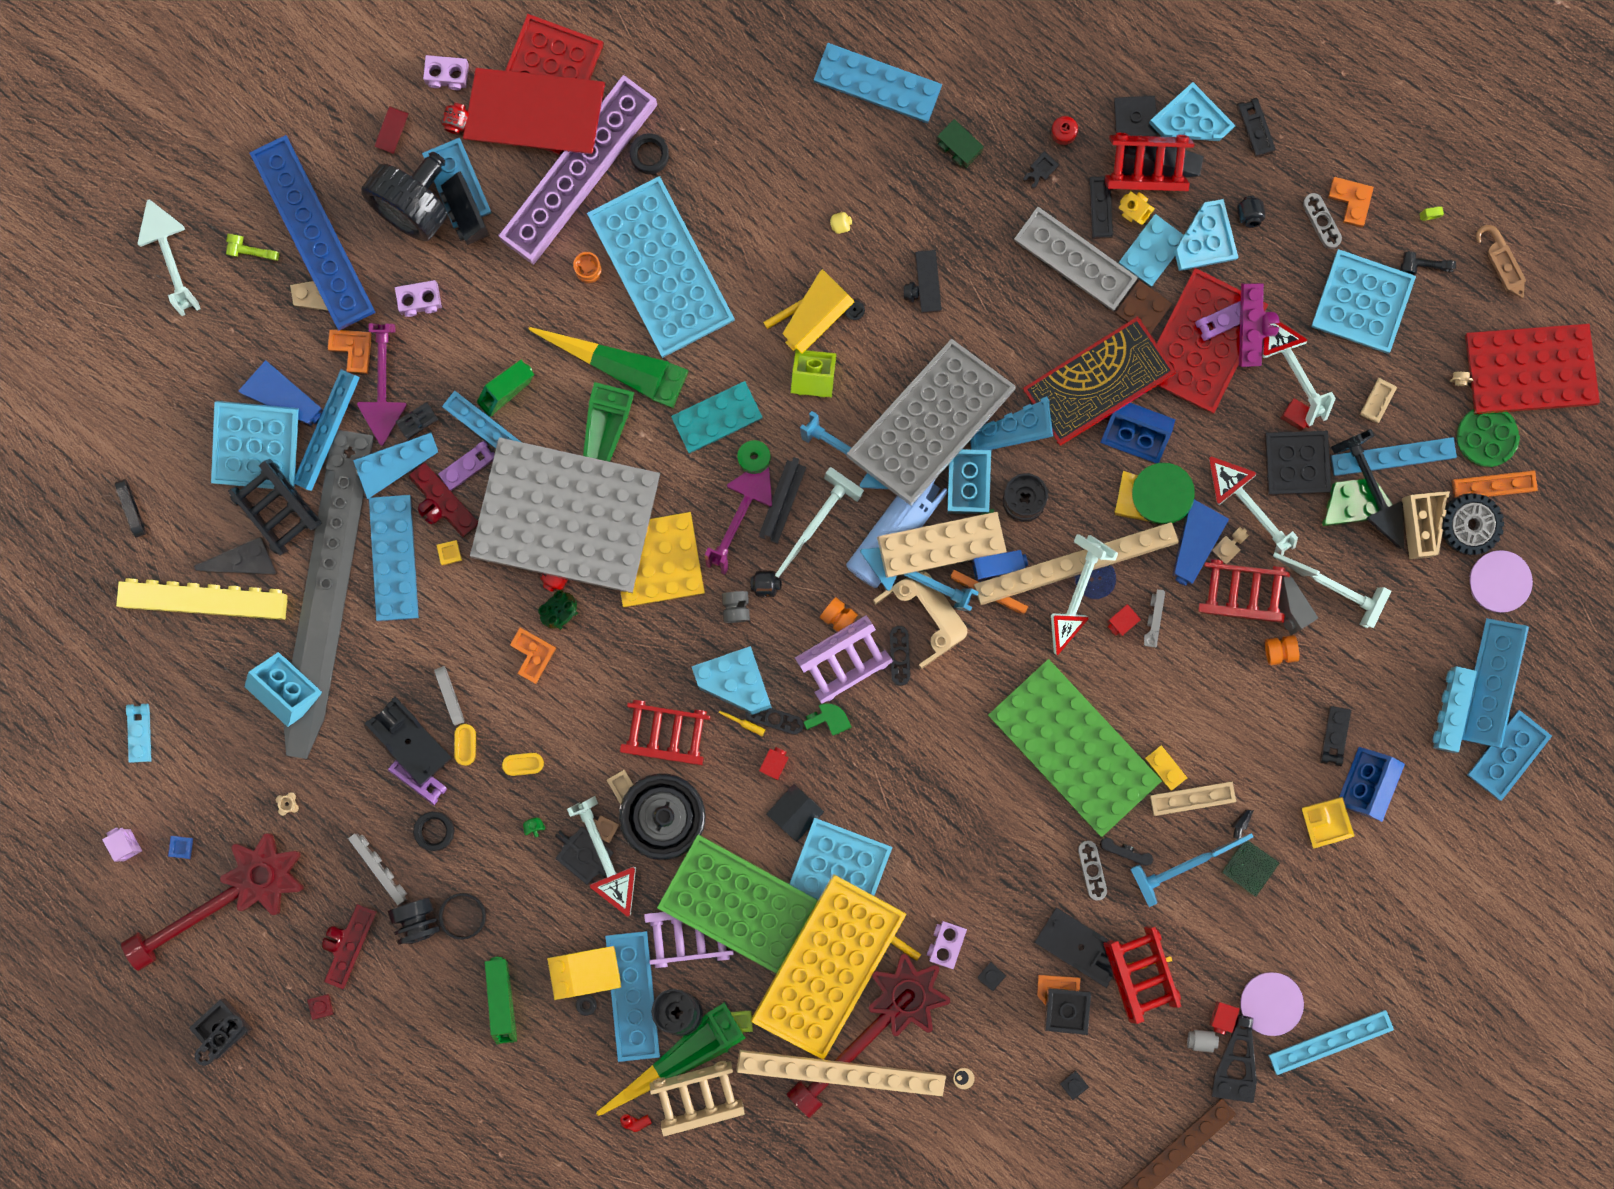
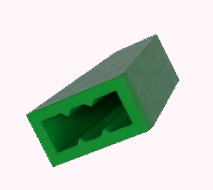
(500, 1001)

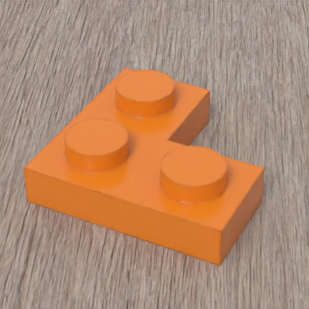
(1357, 199)
(357, 346)
(538, 654)

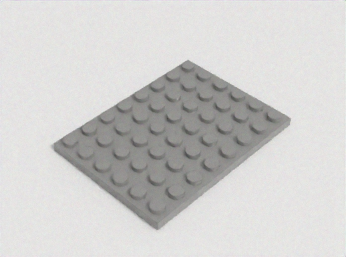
(565, 515)

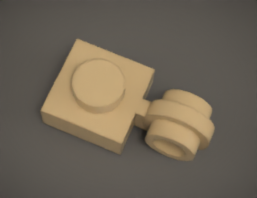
(1226, 549)

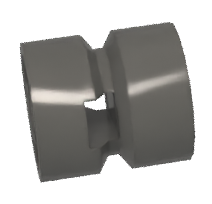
(735, 607)

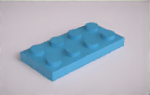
(455, 161)
(1502, 767)

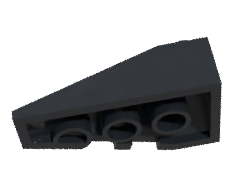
(1191, 166)

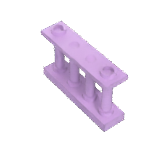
(829, 647)
(656, 921)

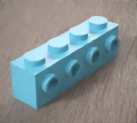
(1454, 710)

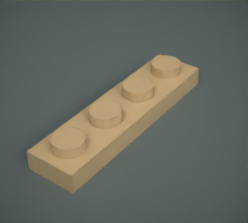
(1193, 798)

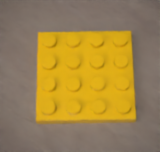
(667, 563)

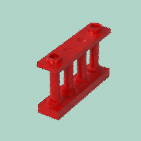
(1157, 181)
(1252, 611)
(672, 752)
(1123, 971)

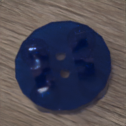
(1099, 588)

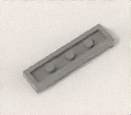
(373, 861)

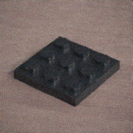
(1298, 462)

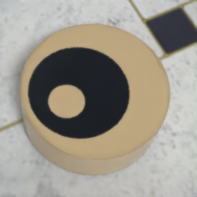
(963, 1078)

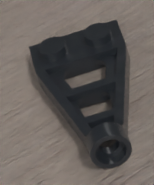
(1231, 1087)

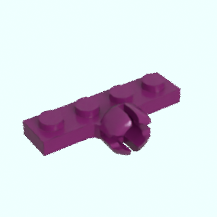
(1254, 324)

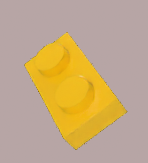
(1165, 768)

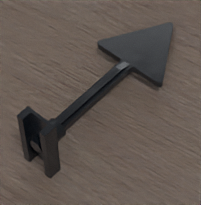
(1388, 519)

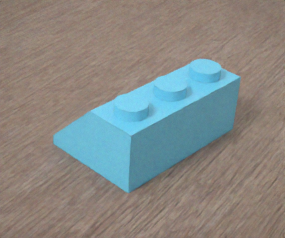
(969, 482)
(282, 689)

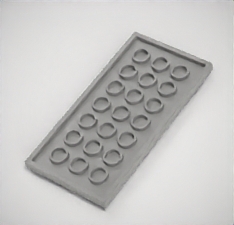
(931, 422)

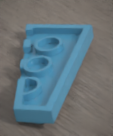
(1021, 427)

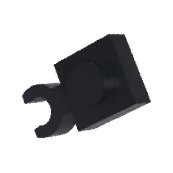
(1042, 168)

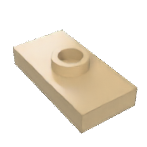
(1378, 400)

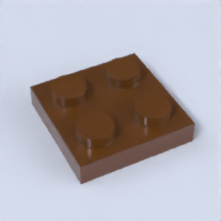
(1145, 304)

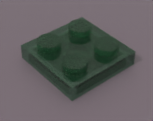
(1250, 867)

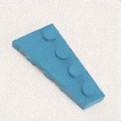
(389, 464)

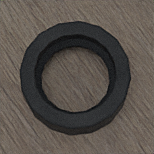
(651, 169)
(418, 831)

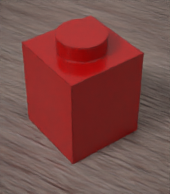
(1296, 414)
(1123, 621)
(774, 763)
(1224, 1018)

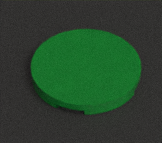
(1488, 438)
(1163, 493)

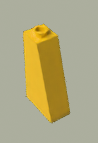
(817, 312)

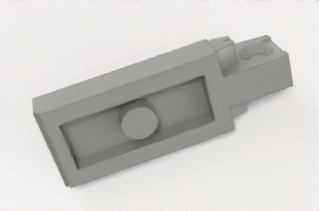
(1154, 620)

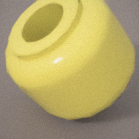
(840, 222)

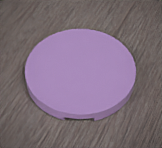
(1500, 581)
(1273, 1003)

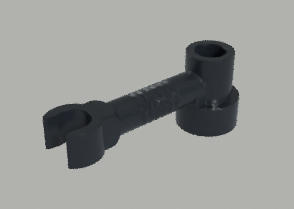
(1410, 264)

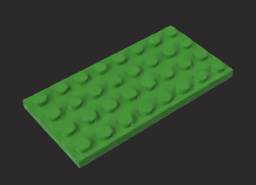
(1074, 748)
(737, 903)

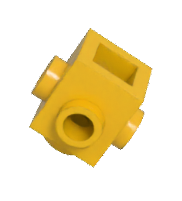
(1135, 207)

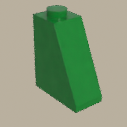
(505, 387)

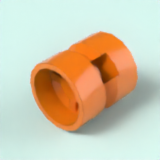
(587, 267)
(838, 615)
(1280, 650)

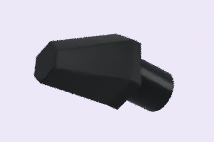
(1241, 823)

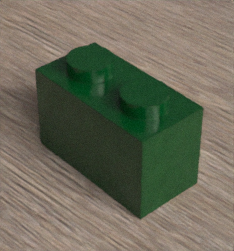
(959, 144)

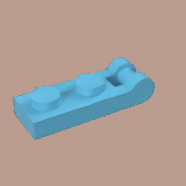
(138, 733)

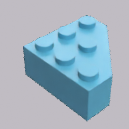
(734, 680)

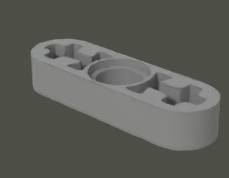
(1321, 205)
(449, 695)
(1090, 887)

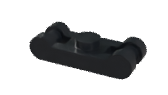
(1126, 852)

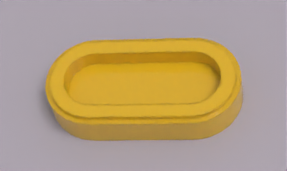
(465, 744)
(522, 764)

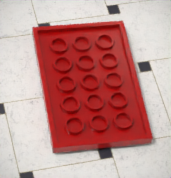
(554, 51)
(1200, 365)
(1532, 369)

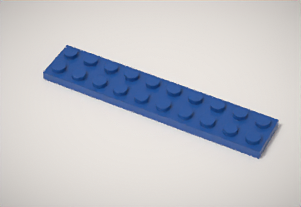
(312, 232)

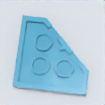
(1192, 116)
(1207, 238)

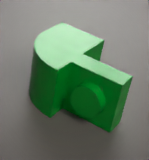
(832, 715)

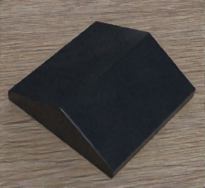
(795, 812)

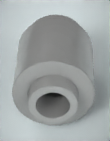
(1202, 1041)

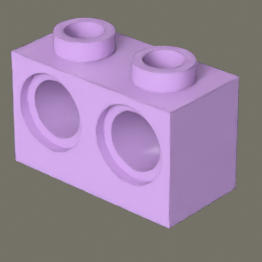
(447, 66)
(418, 292)
(121, 844)
(952, 946)

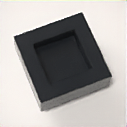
(991, 976)
(1074, 1085)

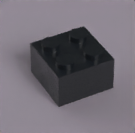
(1067, 1011)
(212, 1019)

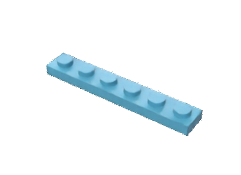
(1331, 1042)

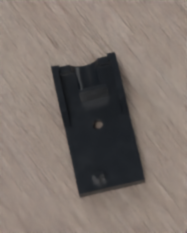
(396, 725)
(1063, 936)

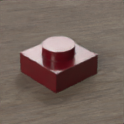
(320, 1007)

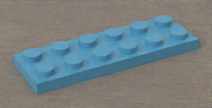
(877, 83)
(393, 558)
(1494, 682)
(633, 1002)

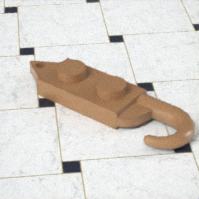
(1504, 262)

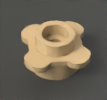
(1461, 378)
(292, 807)

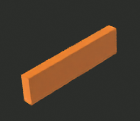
(1497, 484)
(1007, 602)

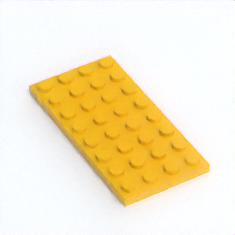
(828, 967)

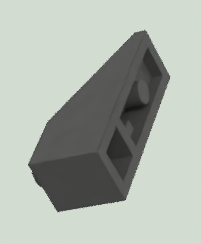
(1294, 606)

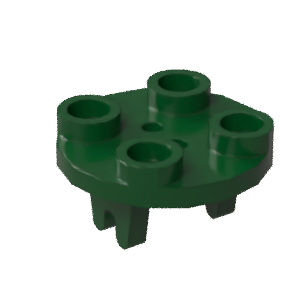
(558, 610)

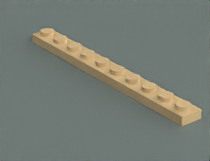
(1073, 564)
(840, 1073)

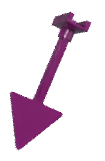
(381, 414)
(753, 487)

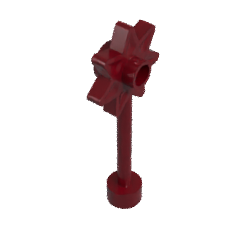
(259, 877)
(904, 999)

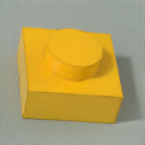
(449, 552)

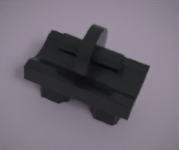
(417, 420)

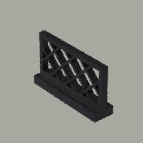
(782, 501)

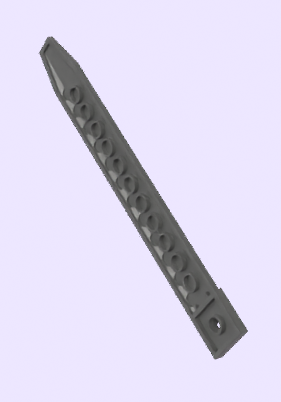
(327, 583)

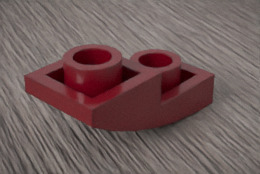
(391, 129)

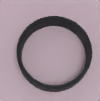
(441, 915)

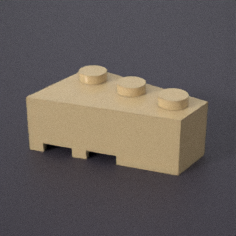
(1424, 523)

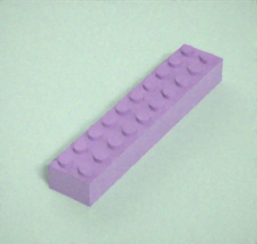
(577, 173)

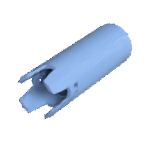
(896, 518)

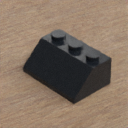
(463, 209)

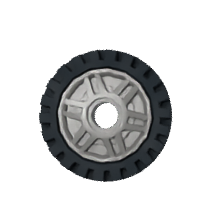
(1487, 528)

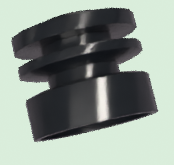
(1026, 486)
(413, 921)
(670, 1003)

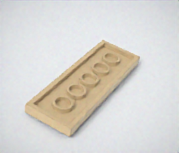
(941, 544)

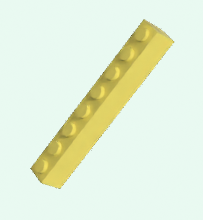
(202, 600)

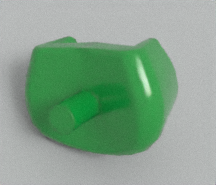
(532, 826)

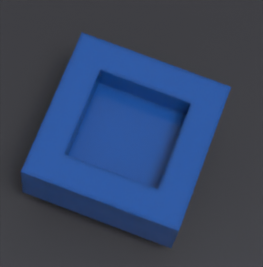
(180, 847)

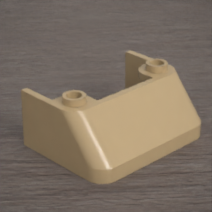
(951, 626)

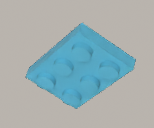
(1152, 250)

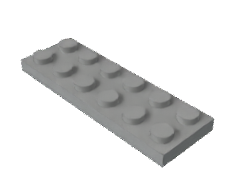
(1075, 259)

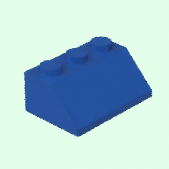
(1138, 432)
(1371, 783)

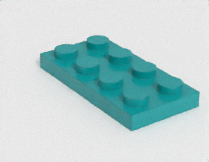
(717, 417)

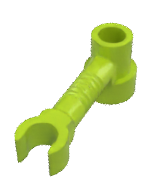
(235, 247)

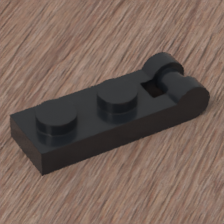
(1256, 127)
(1335, 735)

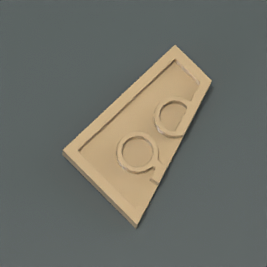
(307, 296)

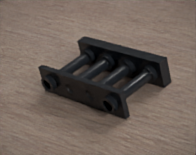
(283, 488)

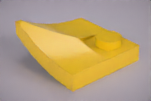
(1125, 505)
(1327, 822)

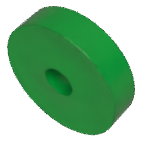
(754, 448)

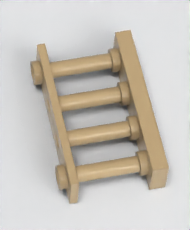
(693, 1118)

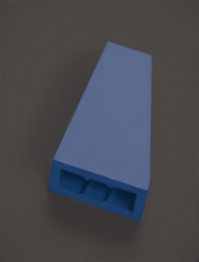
(274, 389)
(1197, 540)

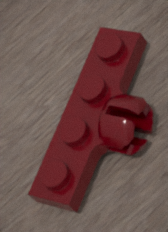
(441, 502)
(347, 945)

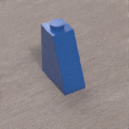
(998, 565)

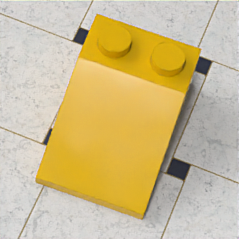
(584, 972)

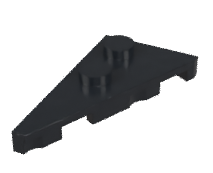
(247, 558)

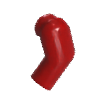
(634, 1124)

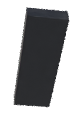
(1100, 208)
(928, 281)

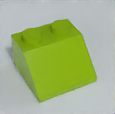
(813, 373)

